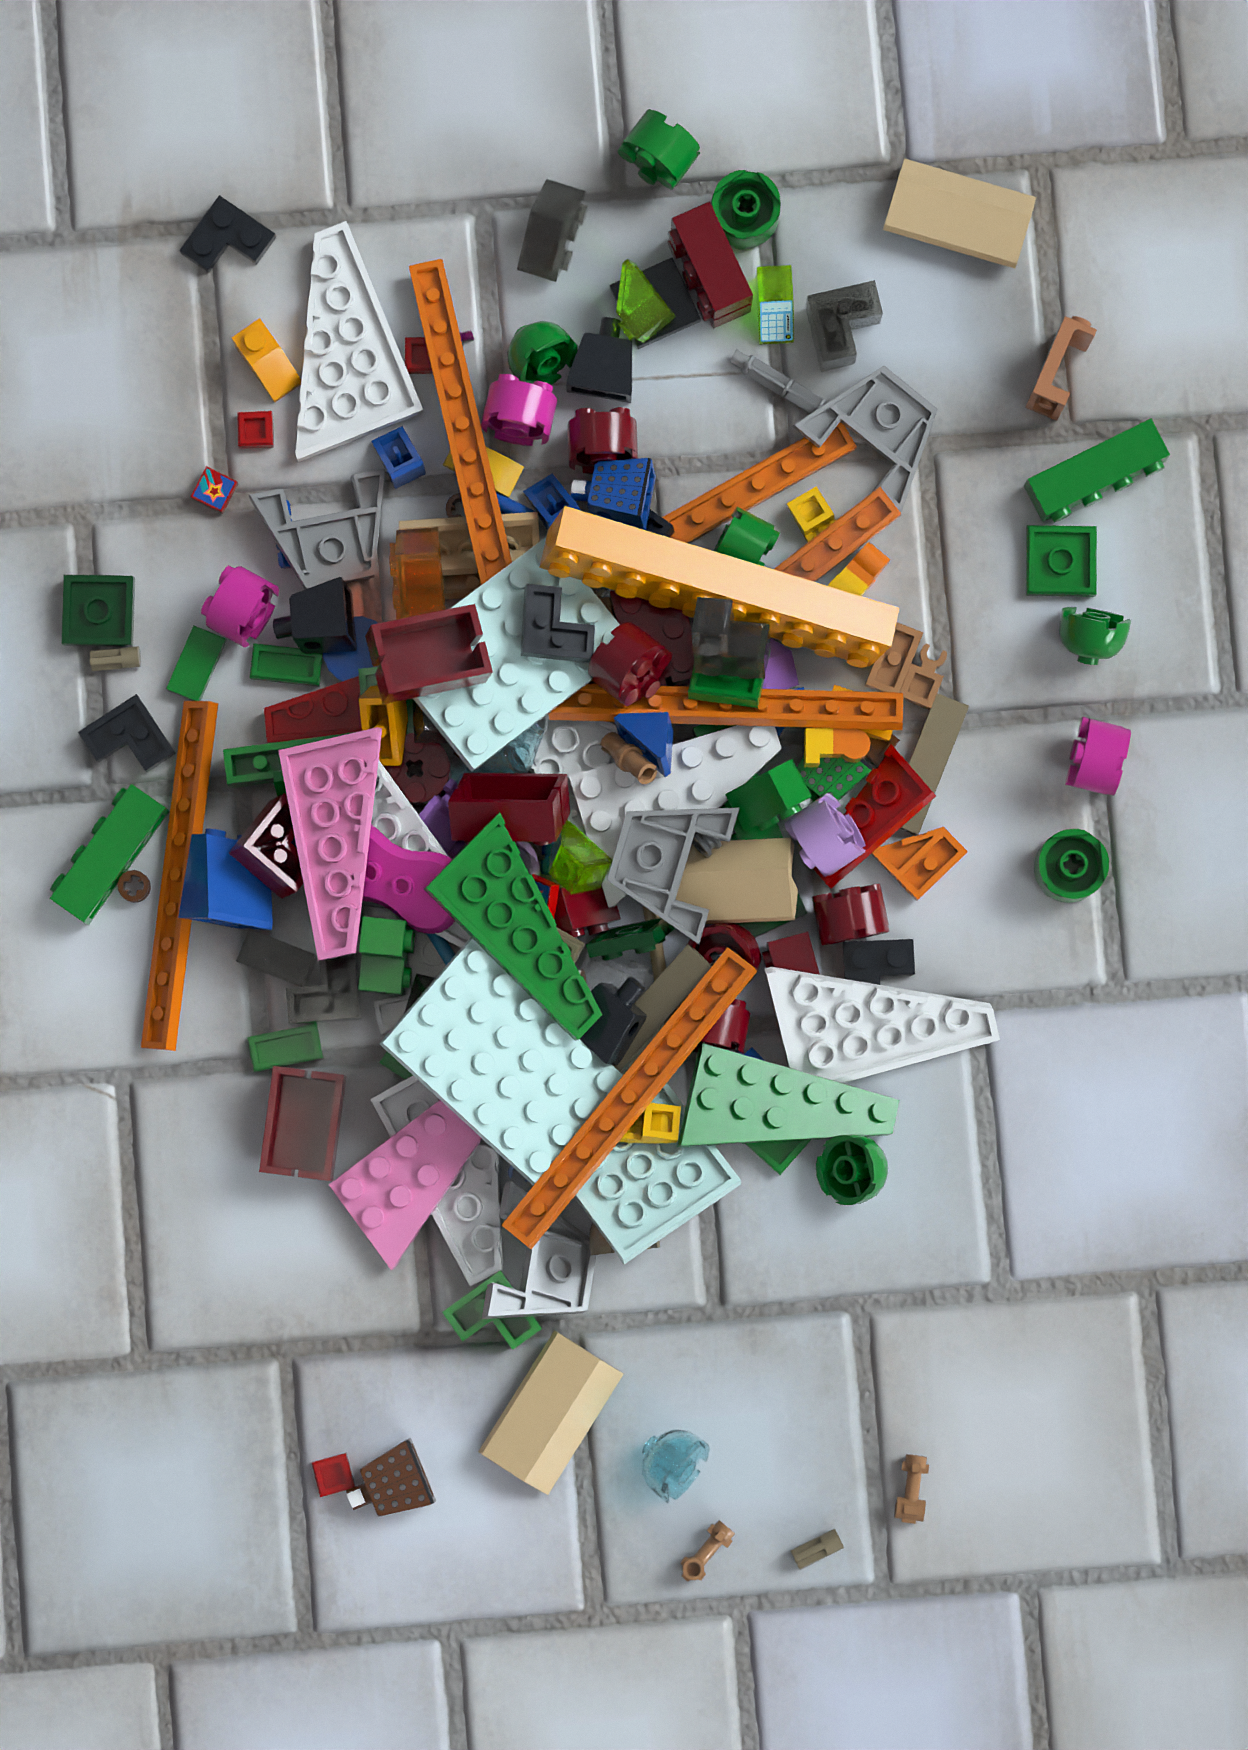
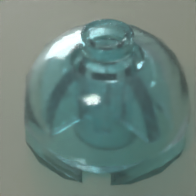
(672, 1462)

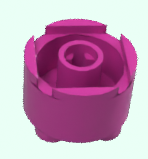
(519, 410)
(240, 605)
(1098, 756)

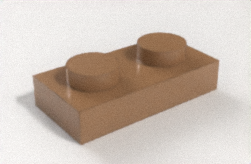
(892, 667)

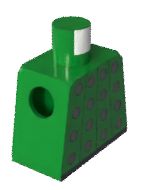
(832, 777)

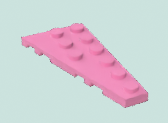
(331, 812)
(406, 1179)

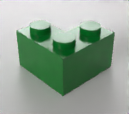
(768, 795)
(384, 956)
(467, 1312)

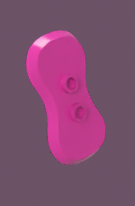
(398, 881)

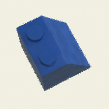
(221, 888)

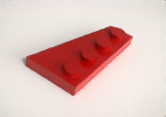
(316, 714)
(883, 806)

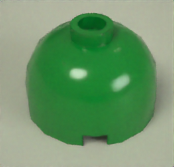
(540, 352)
(1093, 634)
(851, 1169)

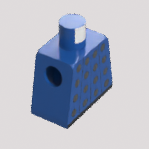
(619, 491)

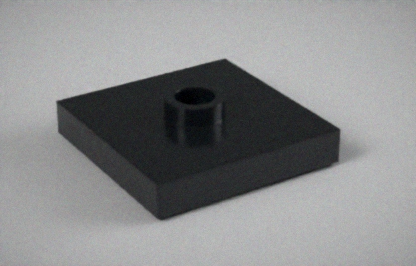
(671, 287)

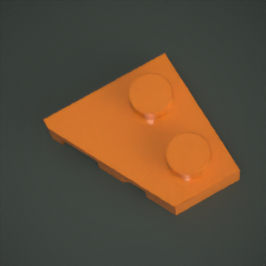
(920, 859)

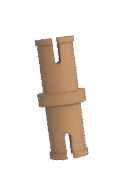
(628, 758)

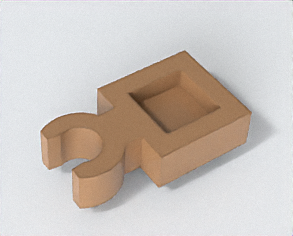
(921, 682)

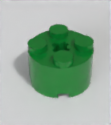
(659, 150)
(749, 190)
(747, 537)
(1083, 850)

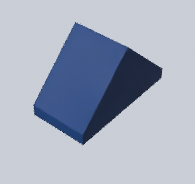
(399, 457)
(548, 499)
(651, 734)

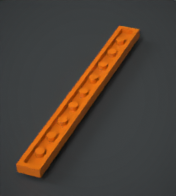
(460, 418)
(775, 708)
(185, 819)
(629, 1098)

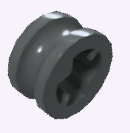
(705, 844)

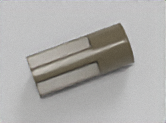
(115, 658)
(817, 1549)

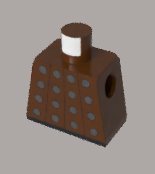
(393, 1482)

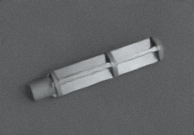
(777, 382)

